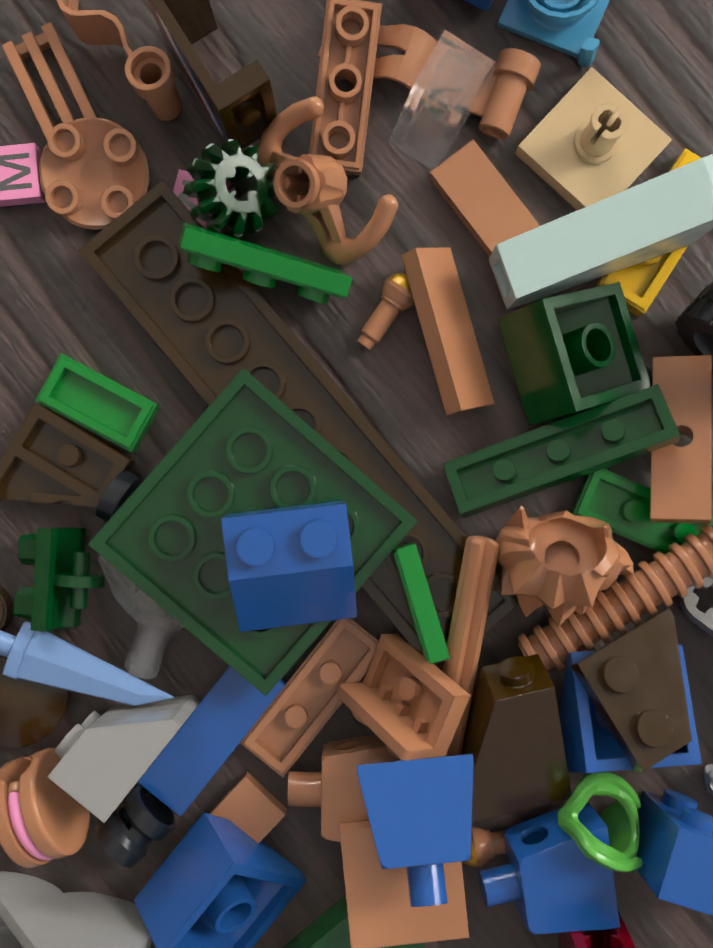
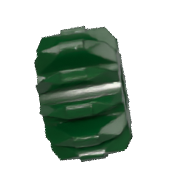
(248, 178)

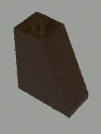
(515, 739)

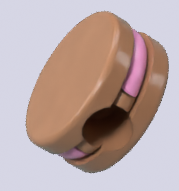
(36, 814)

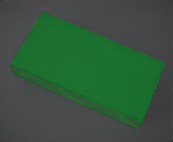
(97, 403)
(420, 603)

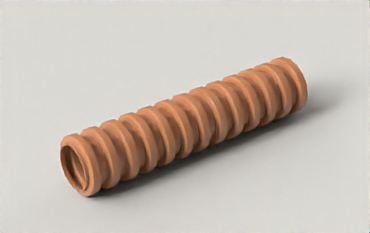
(625, 601)

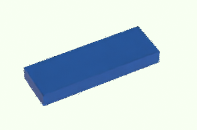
(206, 740)

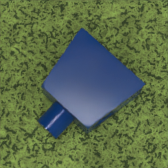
(420, 818)
(552, 879)

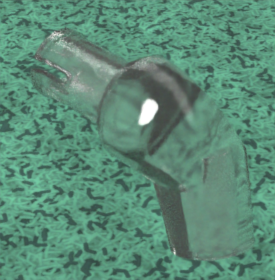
(153, 622)

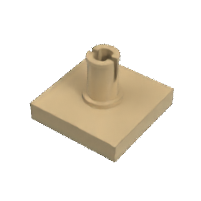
(592, 143)

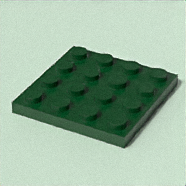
(238, 459)

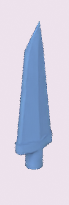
(58, 664)

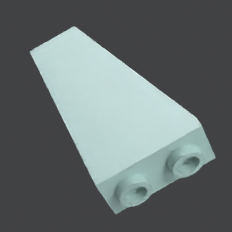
(607, 235)

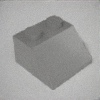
(114, 750)

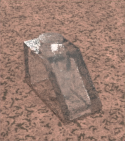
(441, 100)

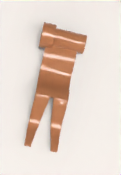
(146, 67)
(502, 97)

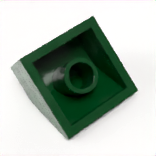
(573, 352)

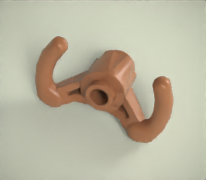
(317, 187)

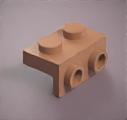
(406, 701)

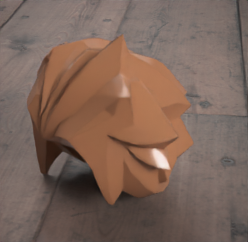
(558, 561)

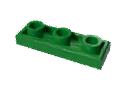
(262, 264)

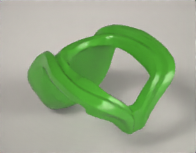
(619, 816)

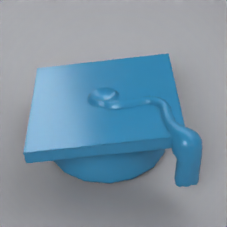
(558, 24)

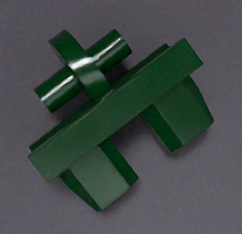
(59, 578)

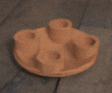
(92, 171)

